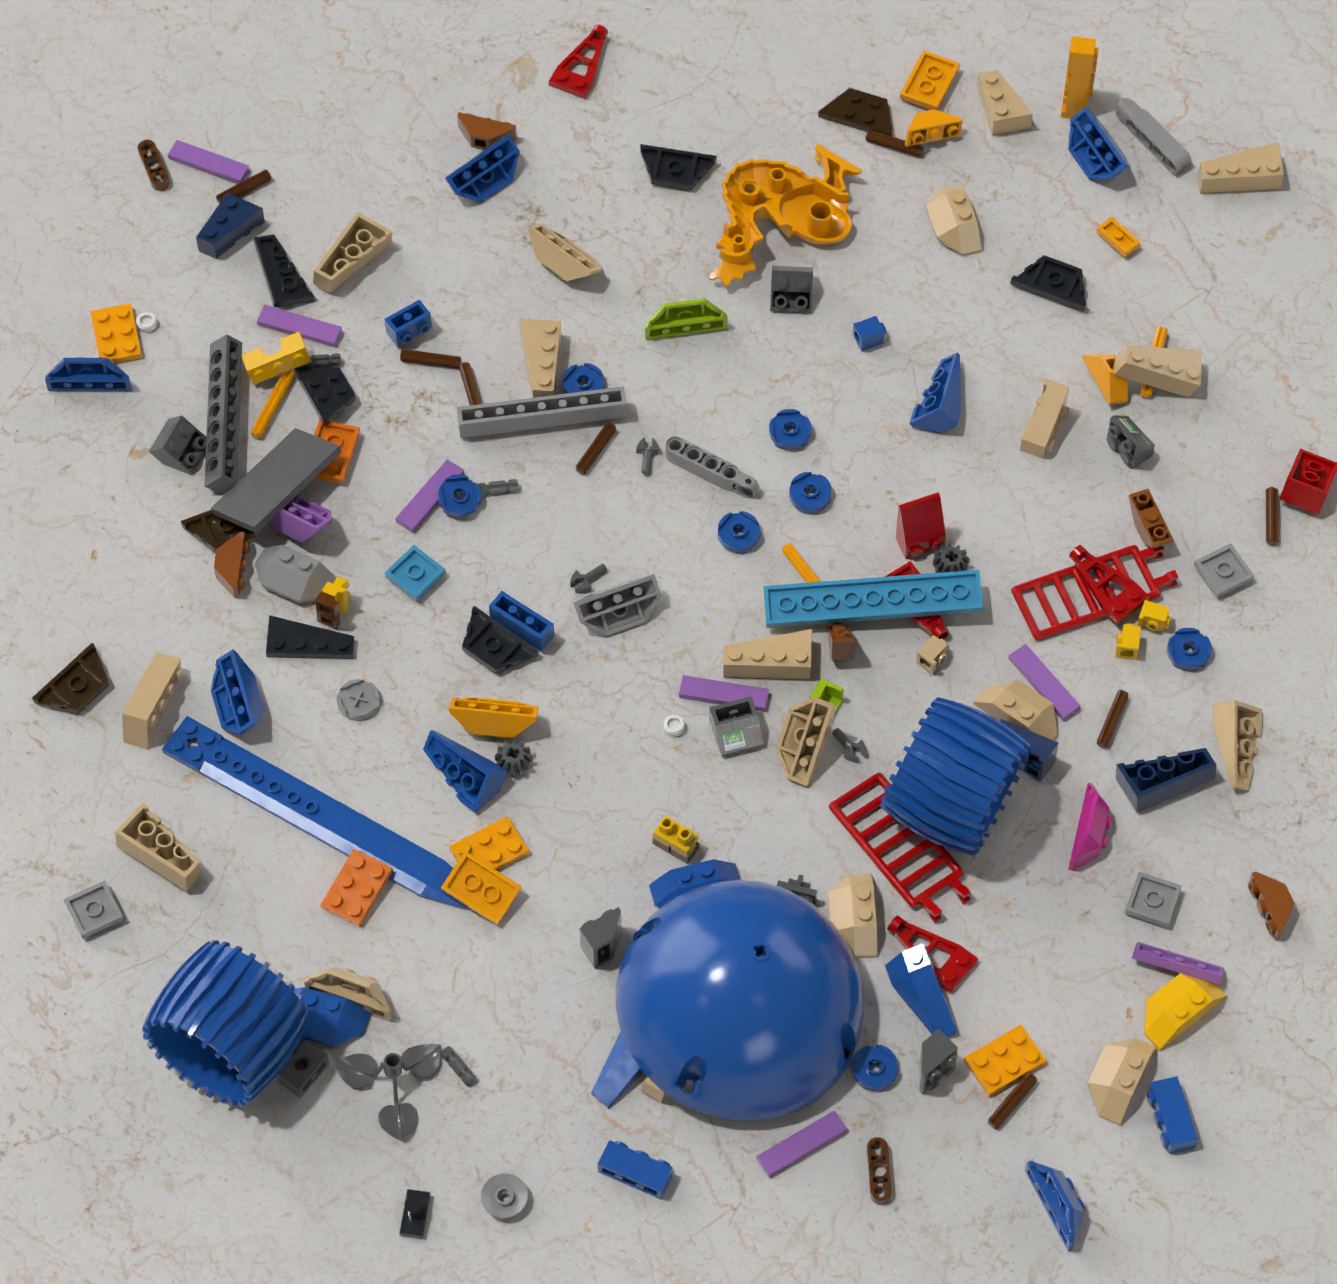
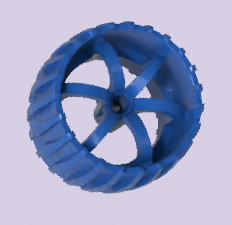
(955, 776)
(226, 1023)

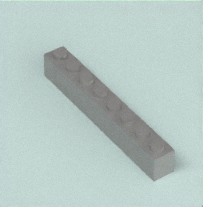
(542, 412)

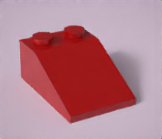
(1309, 481)
(920, 526)

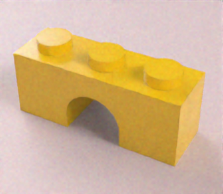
(290, 356)

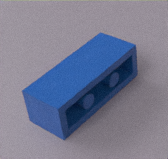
(522, 621)
(1172, 1115)
(635, 1169)

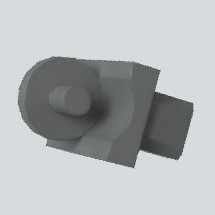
(800, 888)

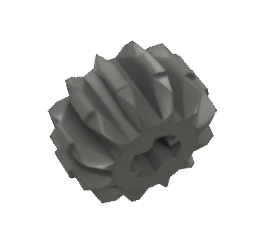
(958, 559)
(513, 757)

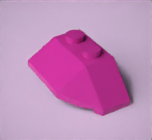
(1090, 829)

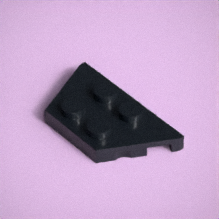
(675, 167)
(1054, 281)
(326, 390)
(495, 644)

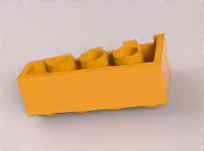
(1079, 75)

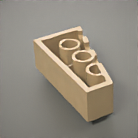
(1243, 171)
(352, 250)
(541, 349)
(1161, 368)
(770, 657)
(150, 700)
(157, 848)

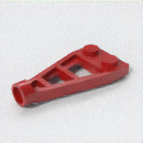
(573, 82)
(1121, 605)
(930, 622)
(954, 969)

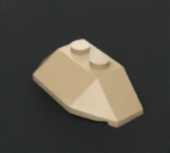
(954, 220)
(561, 254)
(1019, 705)
(805, 738)
(854, 913)
(359, 989)
(1118, 1077)

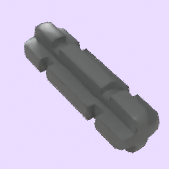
(324, 360)
(498, 487)
(458, 1066)

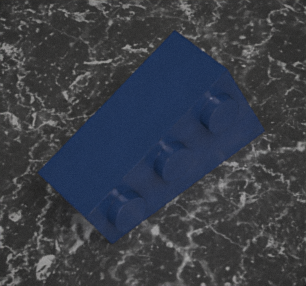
(227, 224)
(1042, 752)

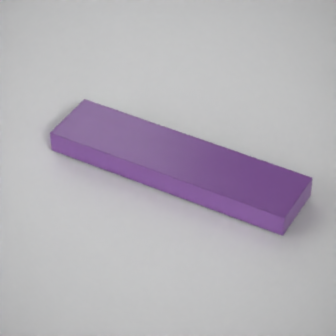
(208, 162)
(292, 323)
(426, 498)
(1044, 681)
(721, 692)
(1178, 963)
(801, 1144)

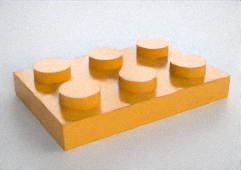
(929, 80)
(116, 333)
(494, 845)
(481, 888)
(1004, 1060)

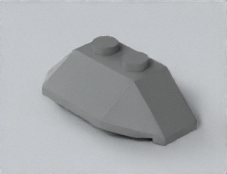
(292, 573)
(619, 605)

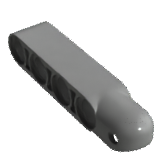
(1153, 136)
(705, 460)

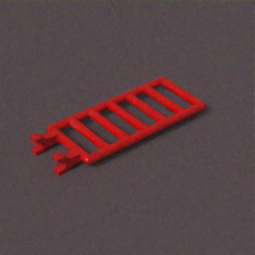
(1140, 557)
(887, 869)

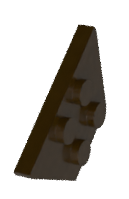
(859, 111)
(213, 530)
(75, 684)

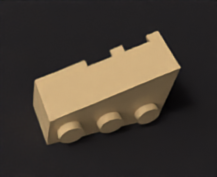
(1002, 105)
(1046, 419)

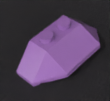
(301, 519)

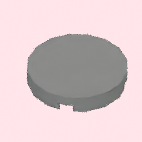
(358, 700)

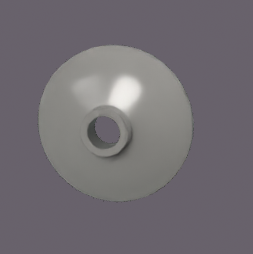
(500, 1186)

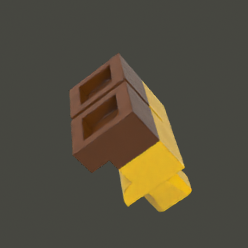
(332, 601)
(676, 838)

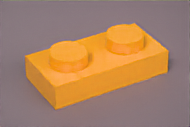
(1118, 237)

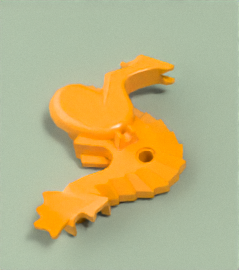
(788, 197)

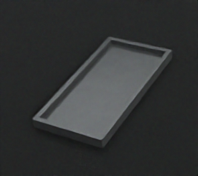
(276, 480)

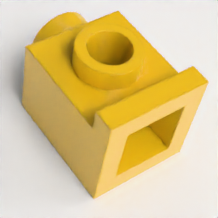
(1154, 616)
(1128, 642)

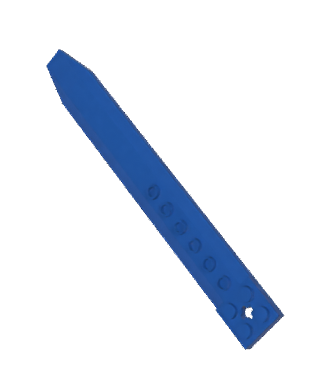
(308, 809)

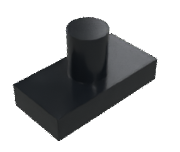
(415, 1214)

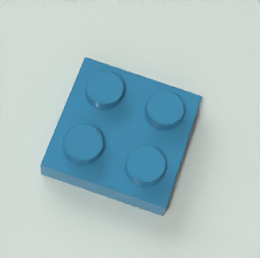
(415, 573)

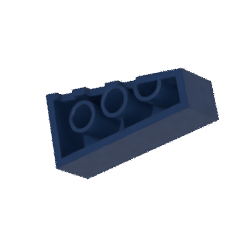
(1165, 777)

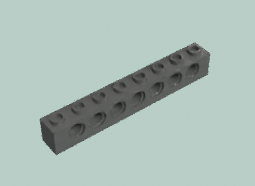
(223, 414)

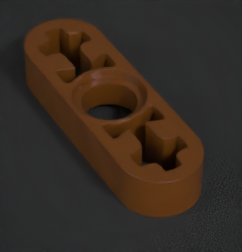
(152, 172)
(886, 1186)

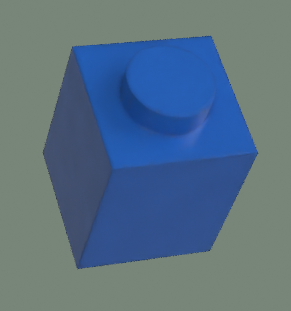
(869, 333)

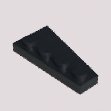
(280, 274)
(301, 640)

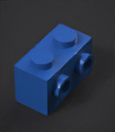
(408, 323)

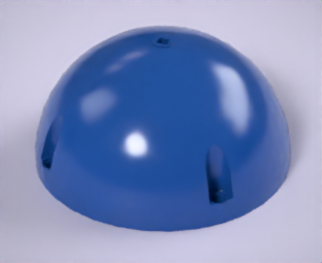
(749, 1027)

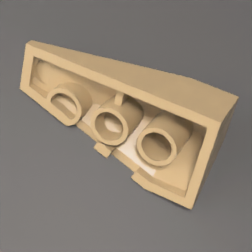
(1237, 729)

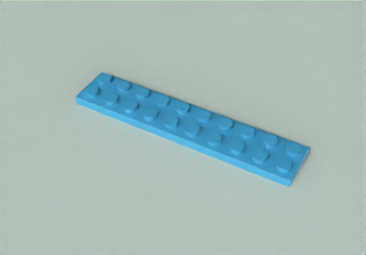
(873, 598)

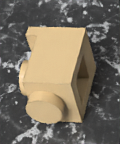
(932, 654)

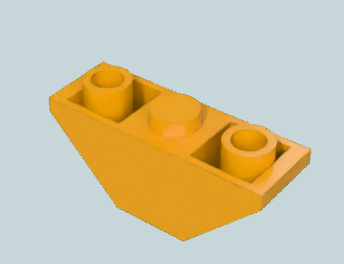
(932, 126)
(1102, 369)

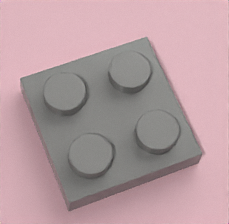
(1224, 570)
(1153, 899)
(93, 909)

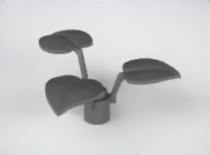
(359, 1068)

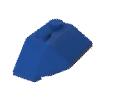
(1095, 147)
(486, 171)
(87, 375)
(236, 694)
(688, 877)
(332, 1017)
(1058, 1200)

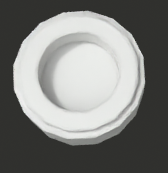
(146, 322)
(674, 725)

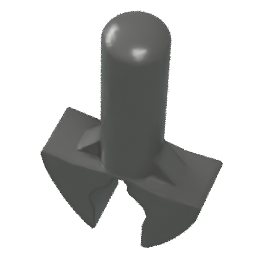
(654, 449)
(586, 578)
(850, 746)

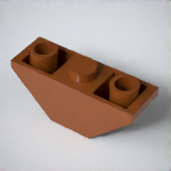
(482, 131)
(1149, 519)
(231, 563)
(840, 642)
(1272, 901)

